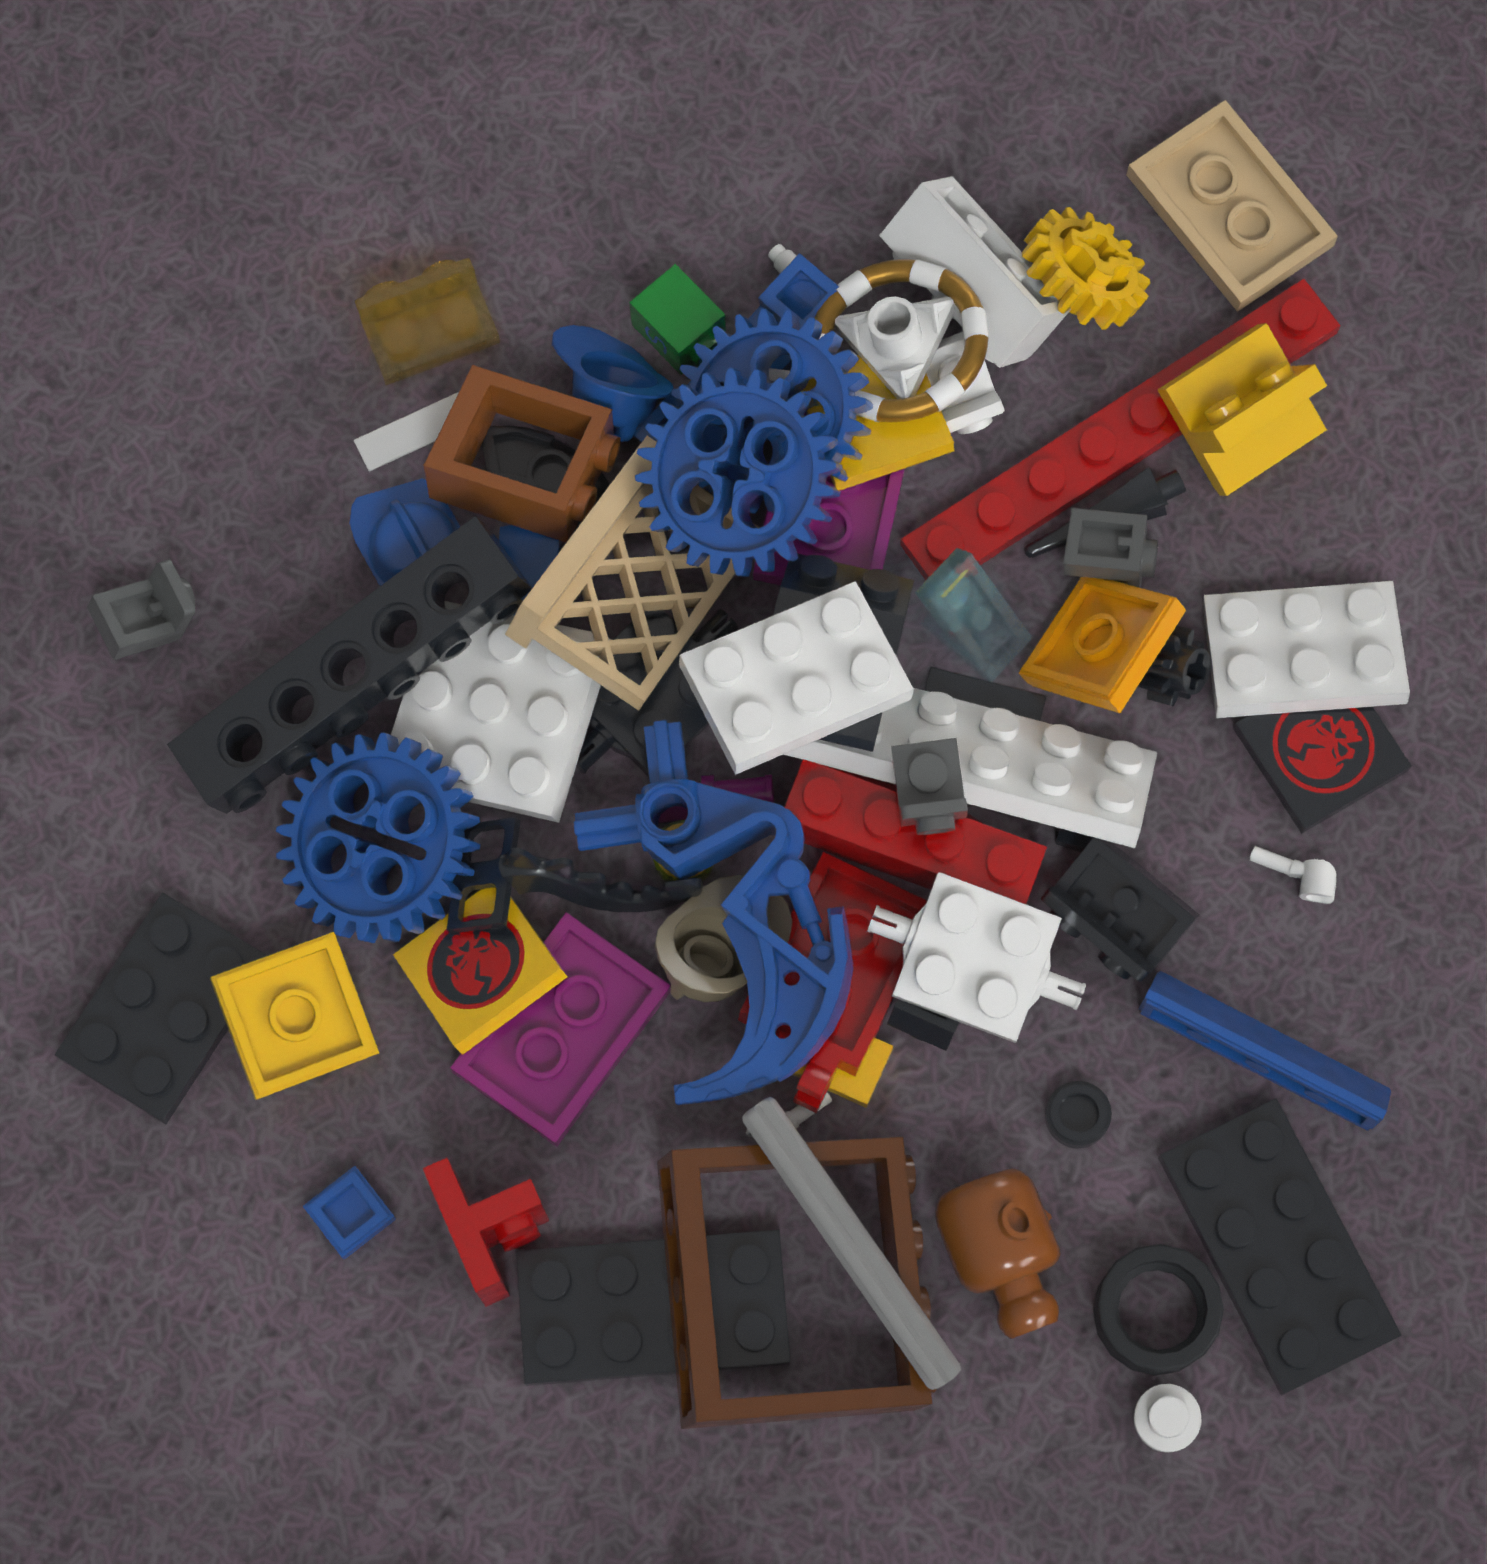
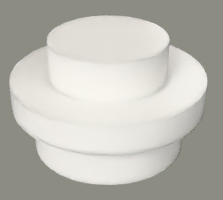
(1167, 1418)

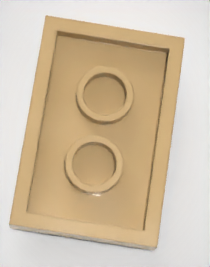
(1231, 205)

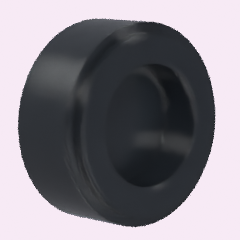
(1078, 1114)

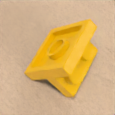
(1245, 408)

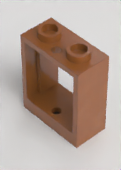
(551, 514)

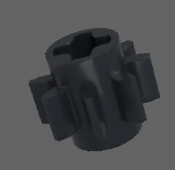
(1178, 669)

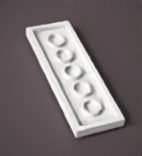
(1014, 764)

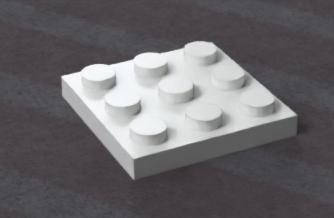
(504, 719)

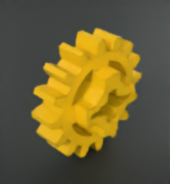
(1086, 268)

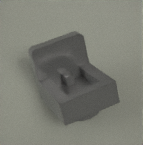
(144, 612)

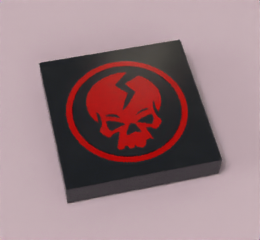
(1322, 758)

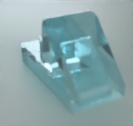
(971, 615)

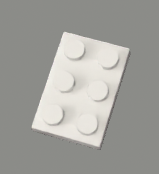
(1305, 649)
(795, 677)

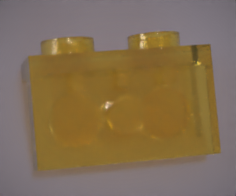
(426, 320)

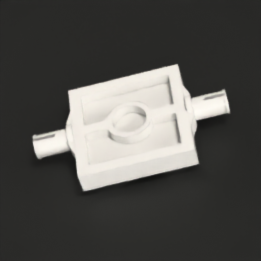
(976, 957)

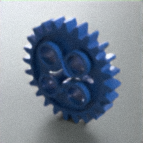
(811, 358)
(793, 483)
(358, 893)

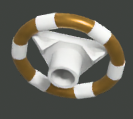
(902, 336)

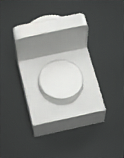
(978, 403)

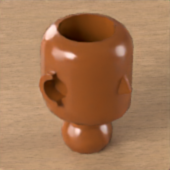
(999, 1244)

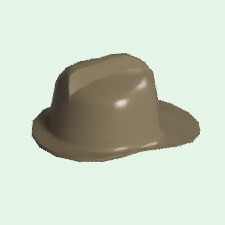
(698, 949)

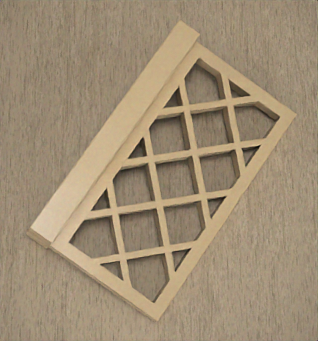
(586, 557)

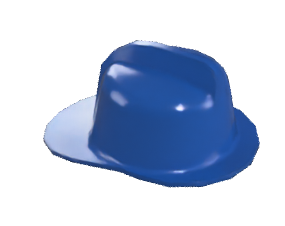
(611, 376)
(398, 527)

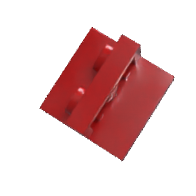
(503, 1218)

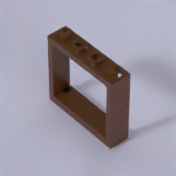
(691, 1289)

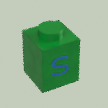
(675, 317)

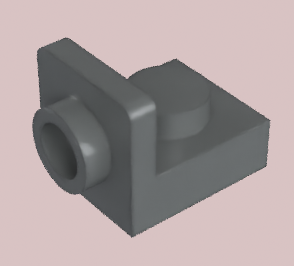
(1109, 546)
(929, 785)

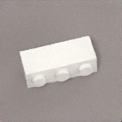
(953, 231)

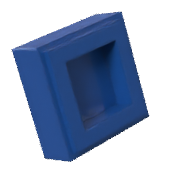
(349, 1212)

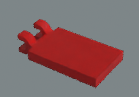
(875, 972)

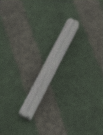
(851, 1243)

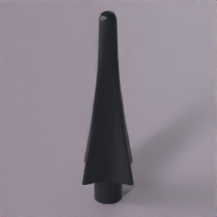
(1138, 496)

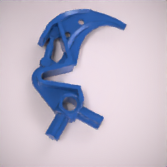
(715, 829)

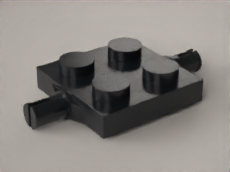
(621, 725)

